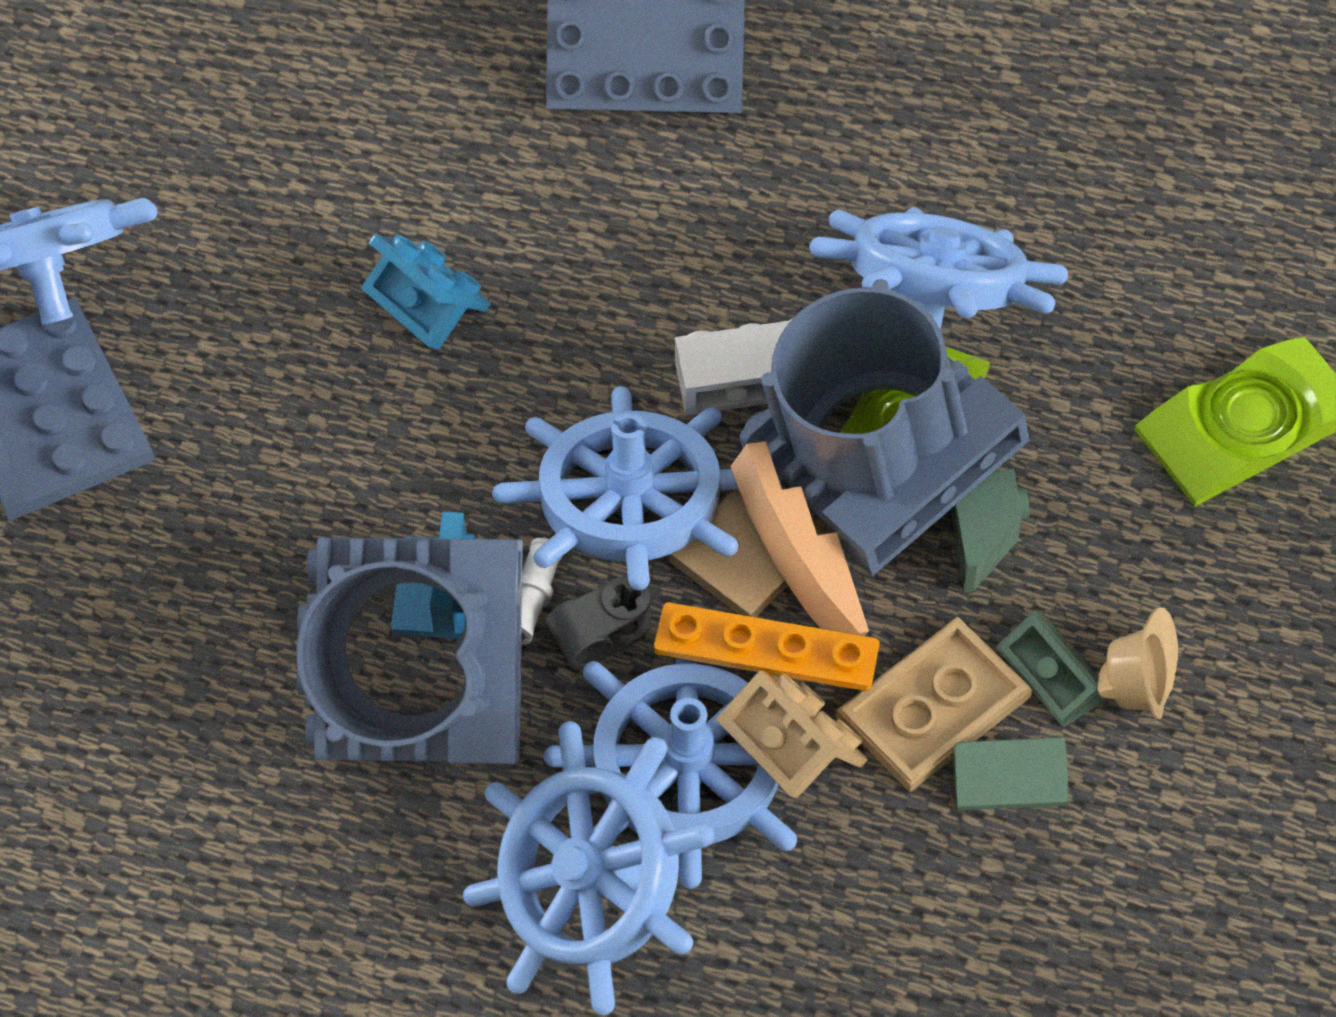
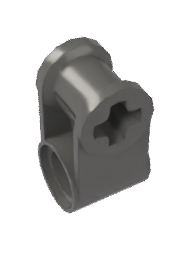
(598, 623)

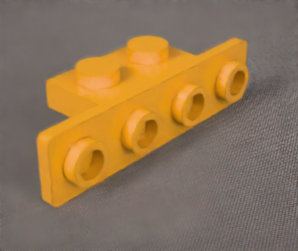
(767, 646)

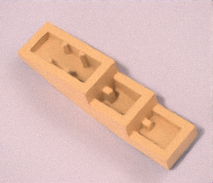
(807, 561)

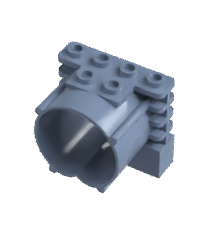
(905, 476)
(485, 714)

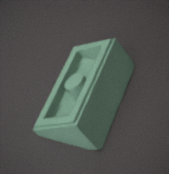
(1051, 668)
(1010, 773)

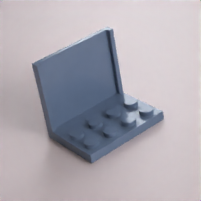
(645, 55)
(60, 414)

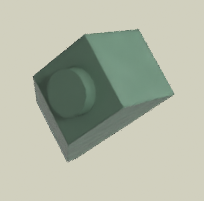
(987, 525)

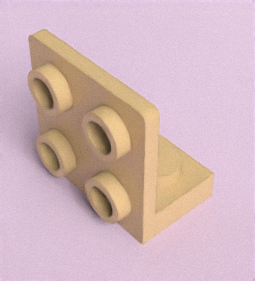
(788, 732)

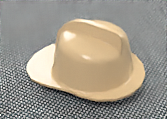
(1142, 666)

